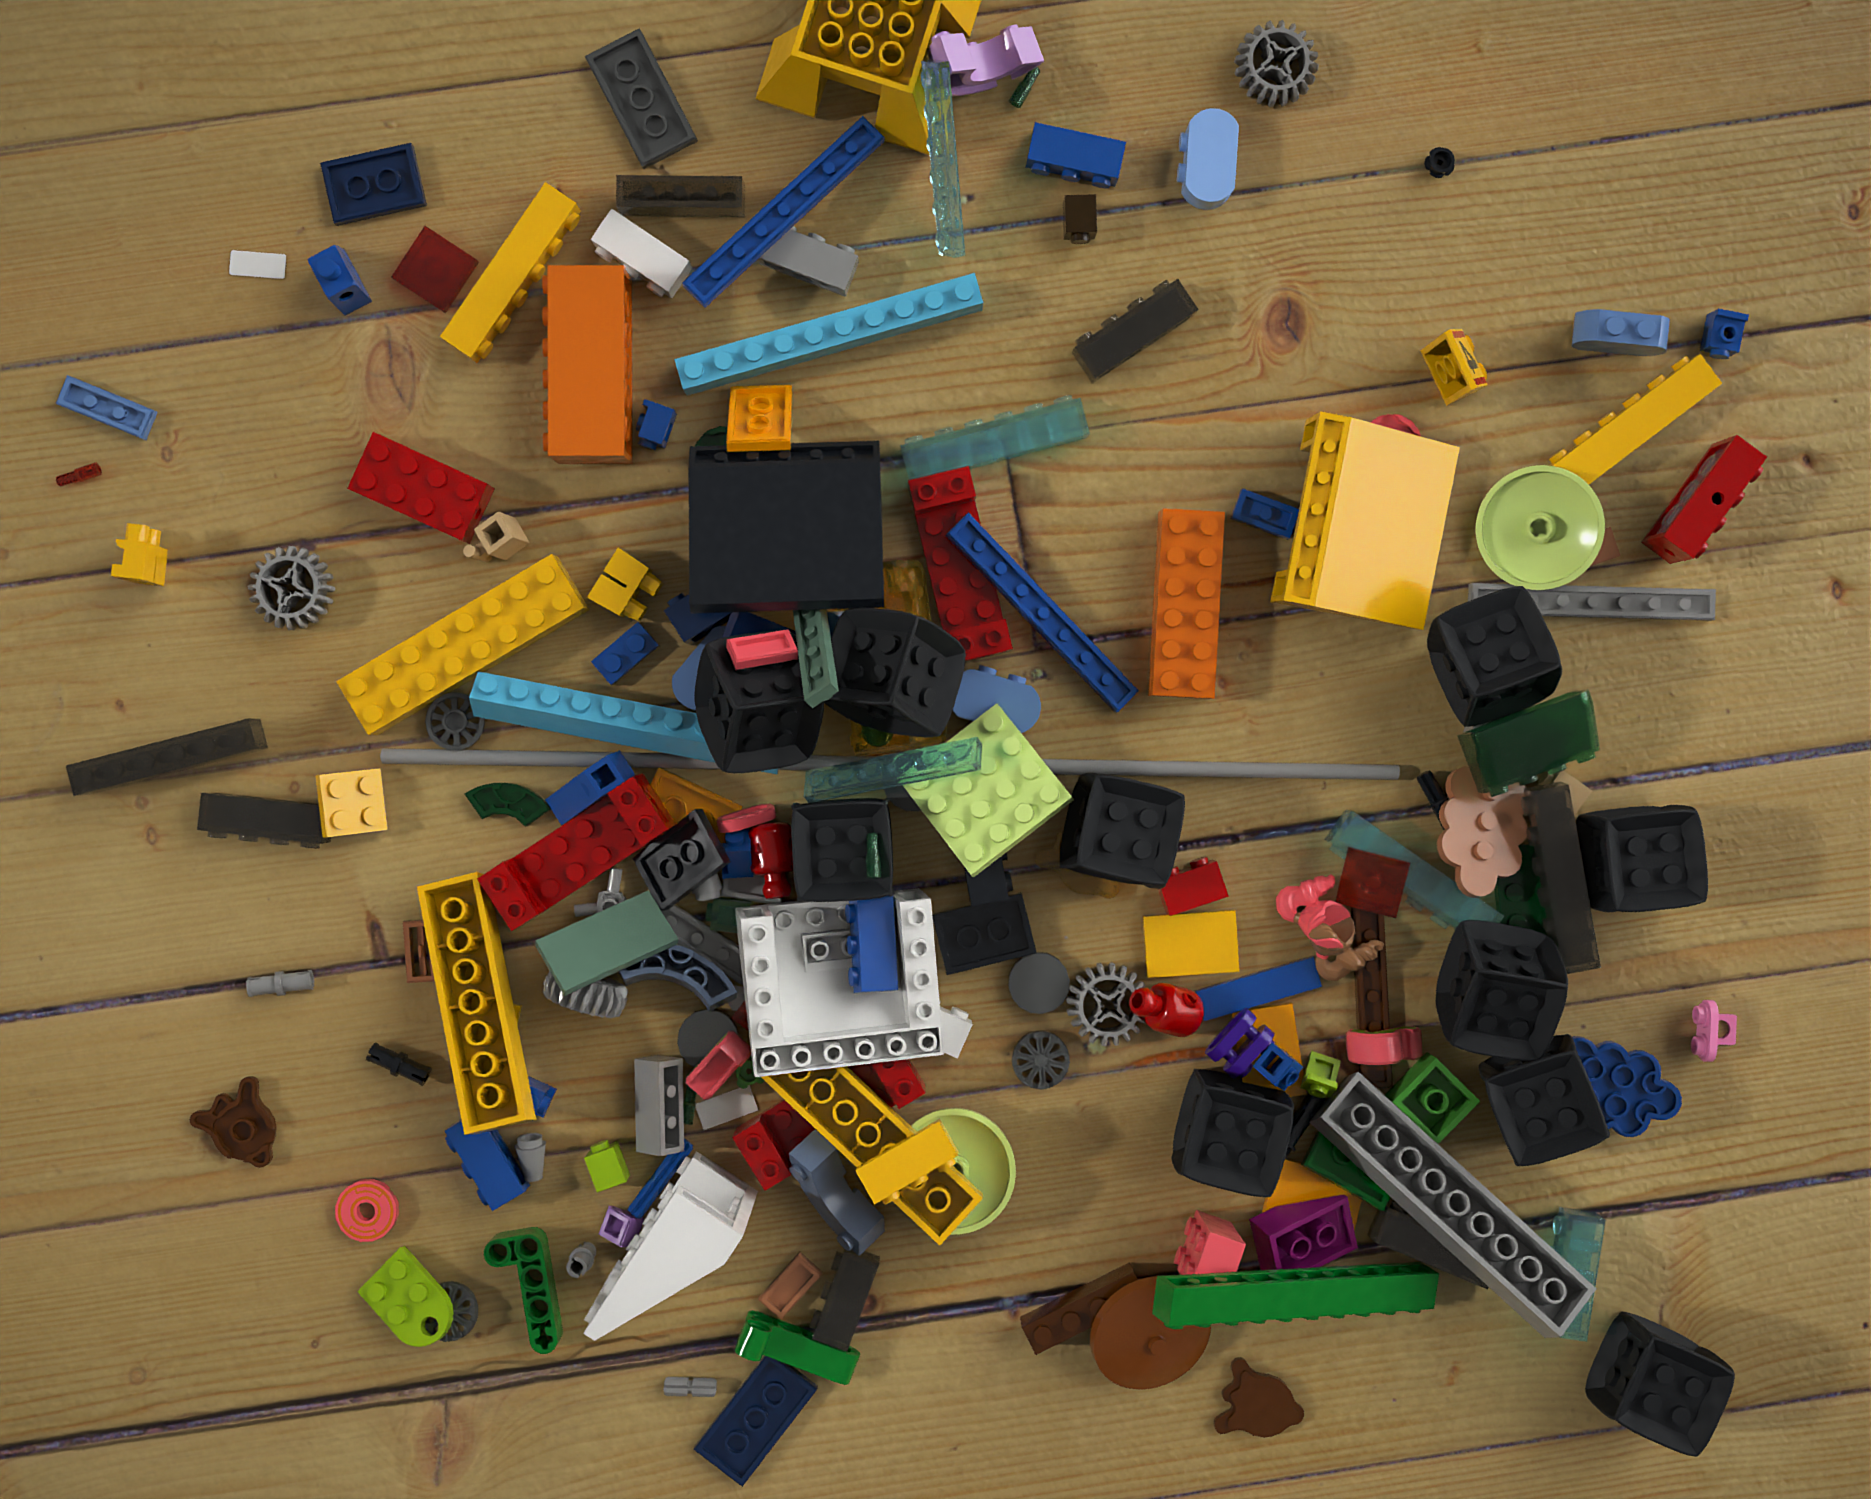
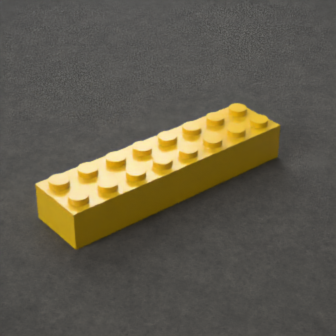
(462, 645)
(476, 1004)
(865, 1126)

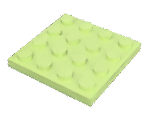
(994, 807)

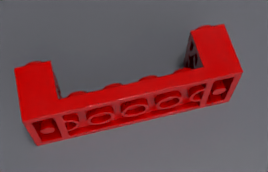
(963, 596)
(577, 852)
(779, 1129)

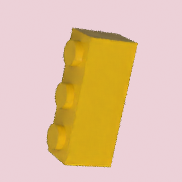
(907, 1163)

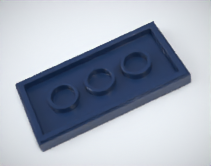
(755, 1418)

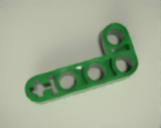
(531, 1289)
(795, 1347)

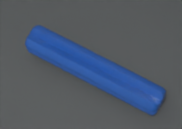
(658, 1181)

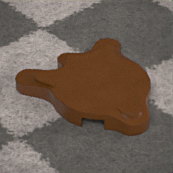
(240, 1126)
(1258, 1403)

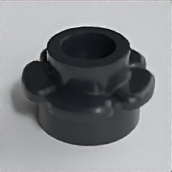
(1443, 155)

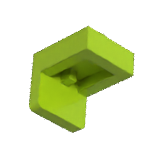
(1320, 1075)

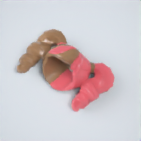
(1327, 927)

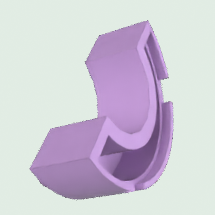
(979, 65)

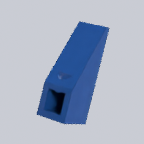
(589, 787)

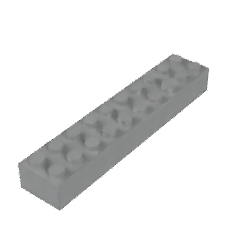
(1453, 1206)

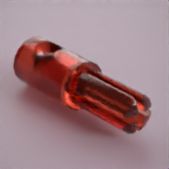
(80, 474)

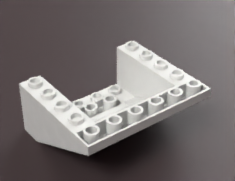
(801, 995)
(680, 1243)

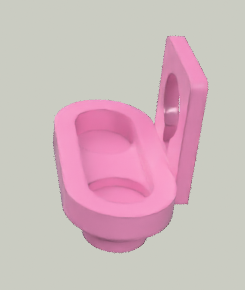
(1706, 1038)

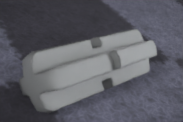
(697, 1387)

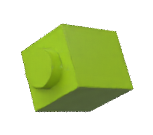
(606, 1165)

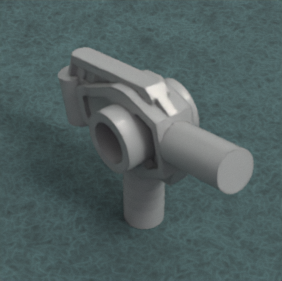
(605, 898)

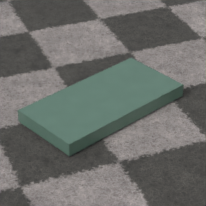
(606, 942)

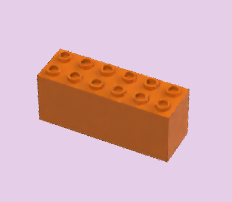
(588, 364)

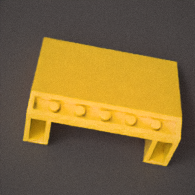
(1368, 522)

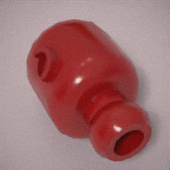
(772, 857)
(1168, 1009)

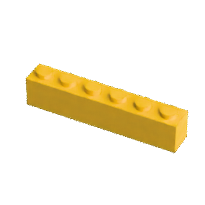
(511, 273)
(1639, 420)

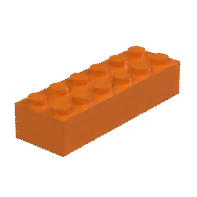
(1186, 603)

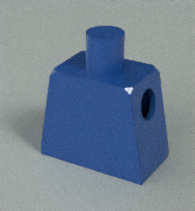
(339, 276)

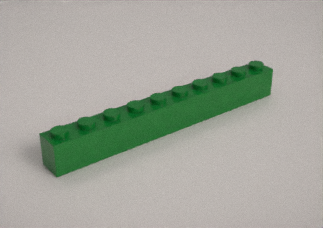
(1293, 1294)

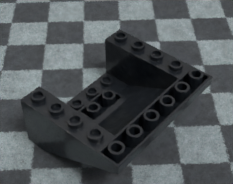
(785, 528)

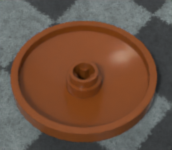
(1136, 1346)

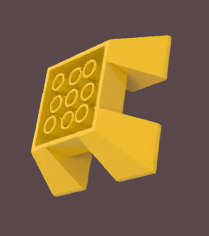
(891, 68)

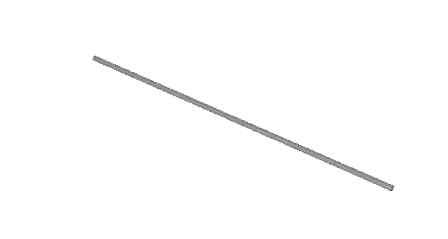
(1057, 766)

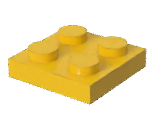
(351, 802)

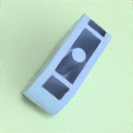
(1208, 159)

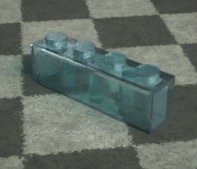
(1579, 1243)

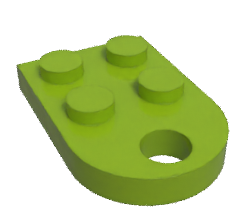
(406, 1296)

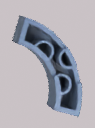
(688, 970)
(845, 1210)

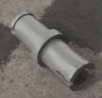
(280, 983)
(581, 1259)

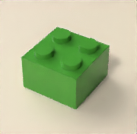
(1432, 1097)

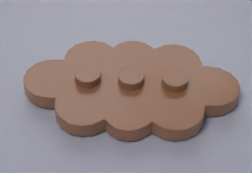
(1480, 833)

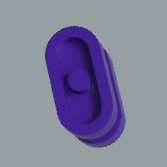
(1240, 1061)

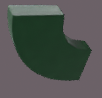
(509, 800)

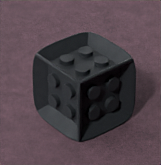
(1494, 656)
(895, 671)
(754, 714)
(1122, 830)
(832, 849)
(1643, 858)
(1501, 990)
(1544, 1104)
(1232, 1133)
(1659, 1384)

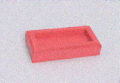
(762, 649)

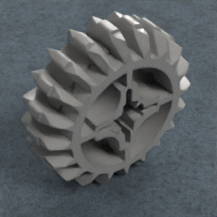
(1267, 41)
(287, 599)
(600, 998)
(1099, 1015)

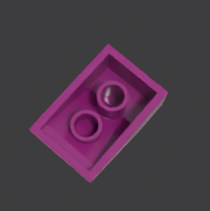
(1304, 1233)

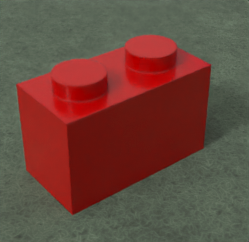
(1193, 886)

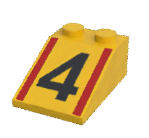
(1454, 365)

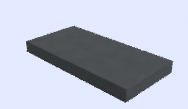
(641, 98)

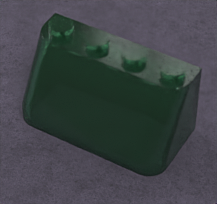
(1531, 742)

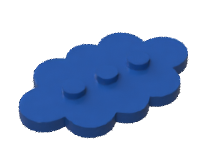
(1627, 1086)

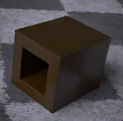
(1079, 218)

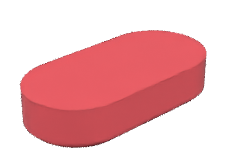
(746, 818)

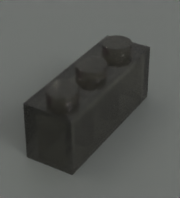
(844, 1298)

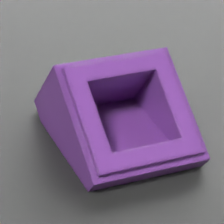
(620, 1226)

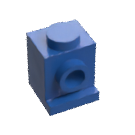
(1713, 335)
(655, 425)
(739, 852)
(1284, 1070)
(541, 1095)

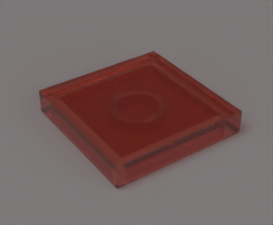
(435, 269)
(1372, 882)

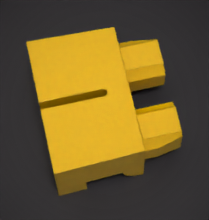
(142, 557)
(634, 576)

